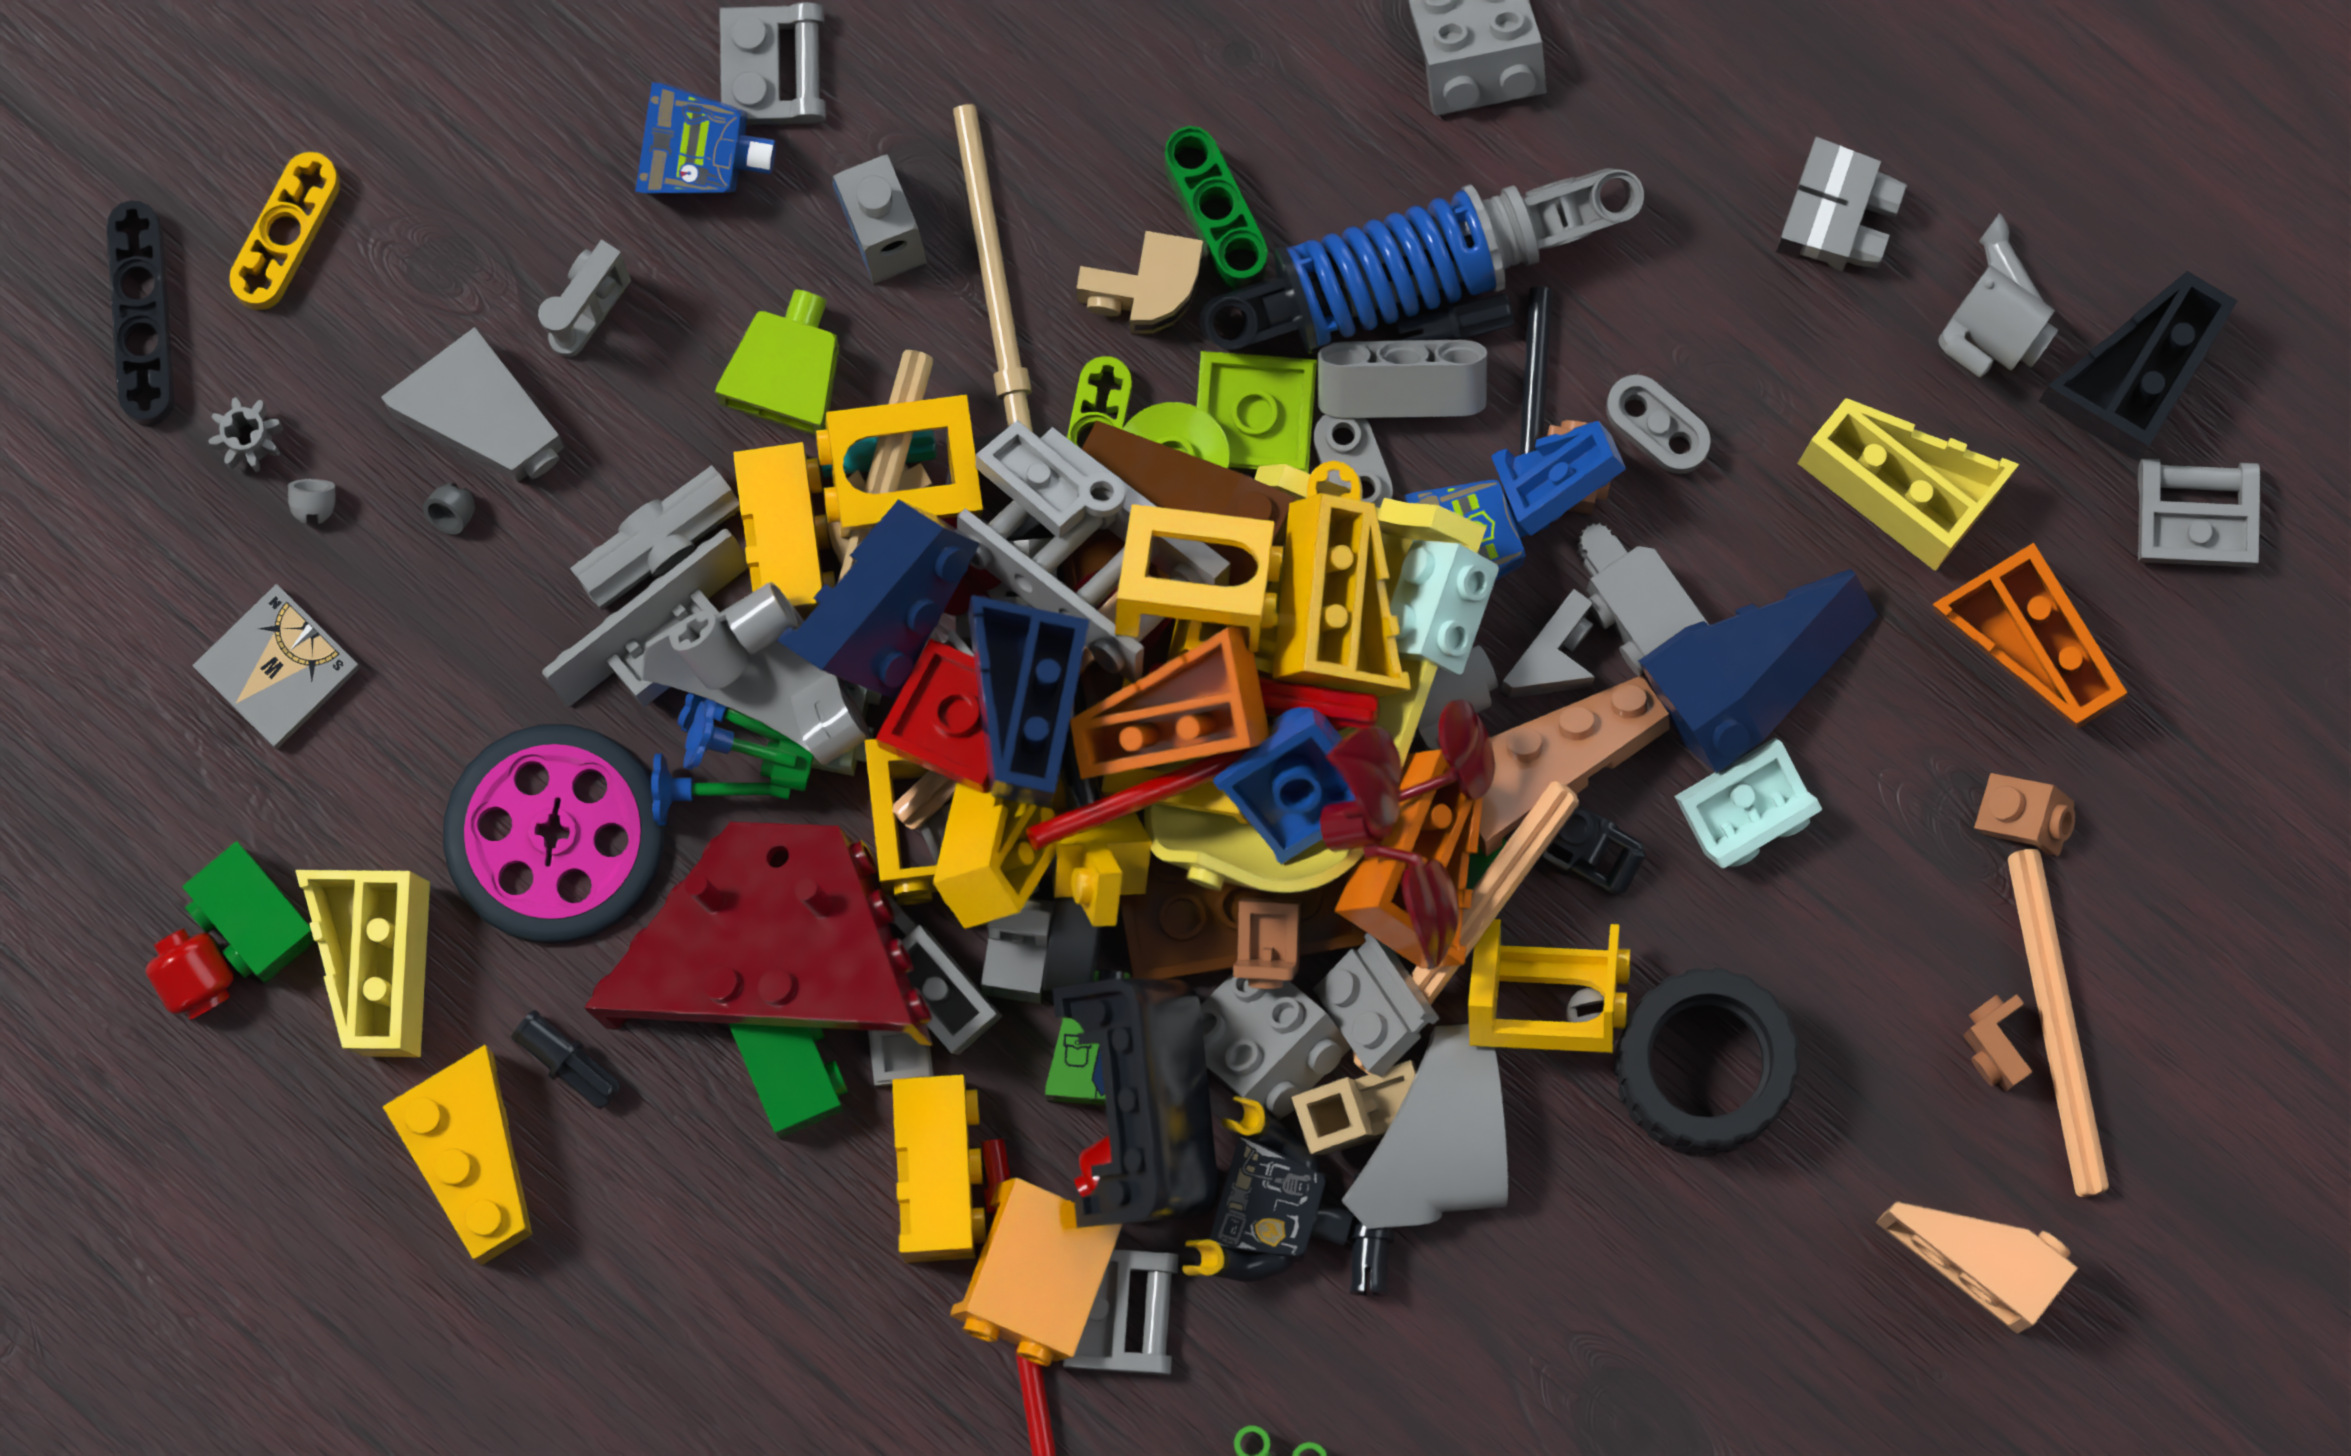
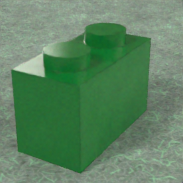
(249, 913)
(790, 1074)

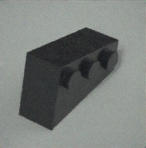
(2141, 369)

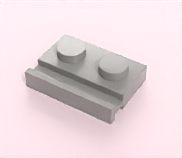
(1375, 1004)

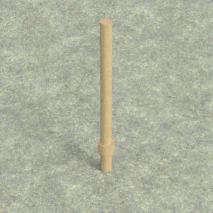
(1011, 380)

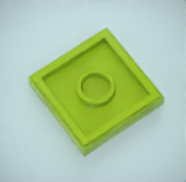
(1260, 406)

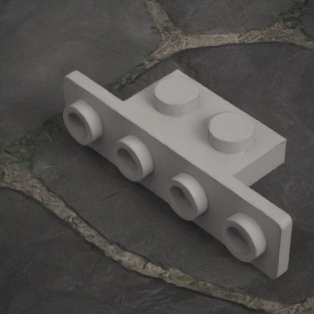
(620, 640)

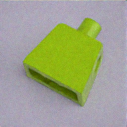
(784, 367)

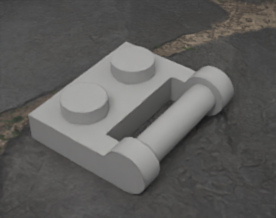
(753, 62)
(594, 288)
(2198, 531)
(1105, 1329)

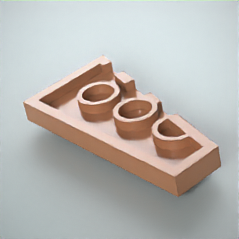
(1566, 749)

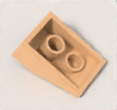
(1991, 1262)

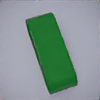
(1210, 182)

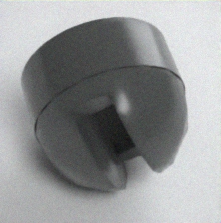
(449, 508)

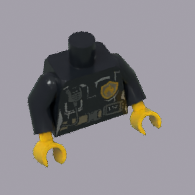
(1267, 1204)

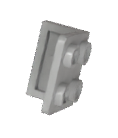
(1479, 52)
(1269, 1042)

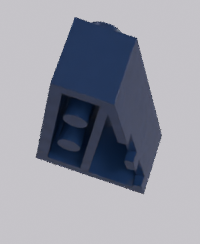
(886, 602)
(1026, 693)

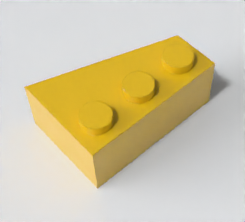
(781, 522)
(1335, 600)
(987, 857)
(466, 1152)
(937, 1168)

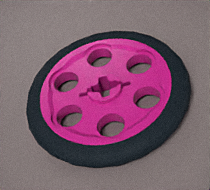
(491, 785)

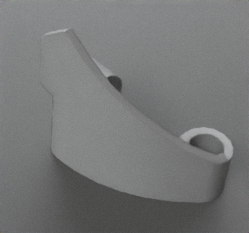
(744, 667)
(1443, 1143)

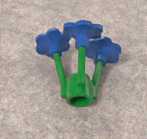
(783, 761)

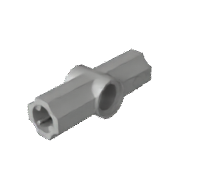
(656, 537)

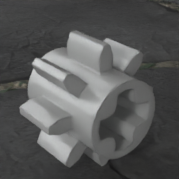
(230, 431)

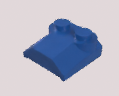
(1288, 781)

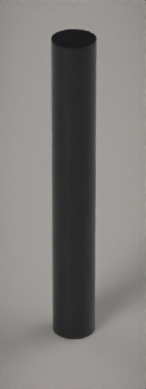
(1535, 368)

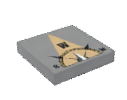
(276, 666)

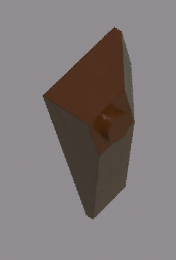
(1191, 484)

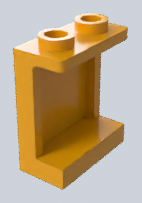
(1035, 1274)

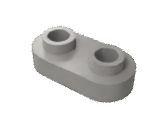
(1661, 422)
(1360, 454)

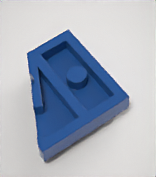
(1558, 473)

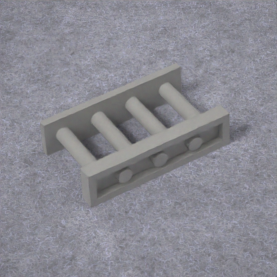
(1032, 579)

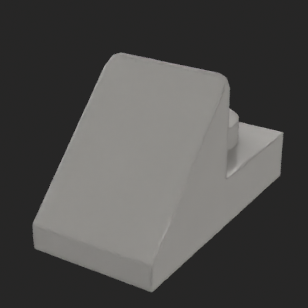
(1543, 665)

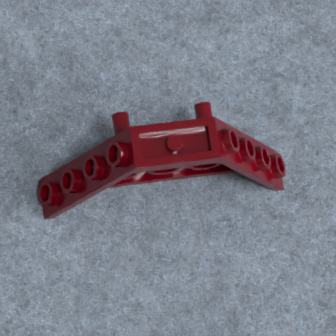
(770, 941)

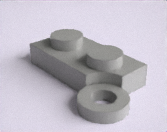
(1045, 481)

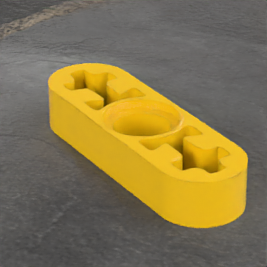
(317, 200)

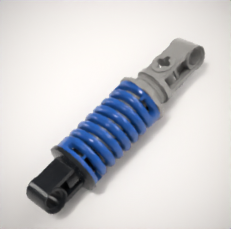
(1416, 258)

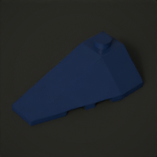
(1746, 673)

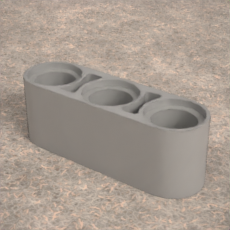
(1402, 378)

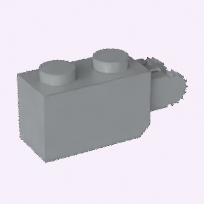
(1633, 594)
(955, 1002)

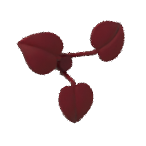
(1373, 771)

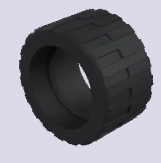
(1751, 1005)

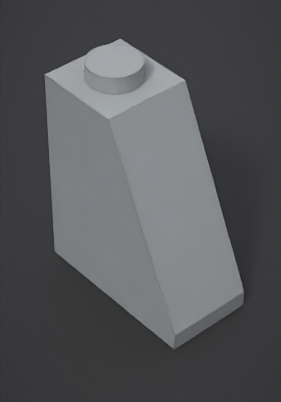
(477, 409)

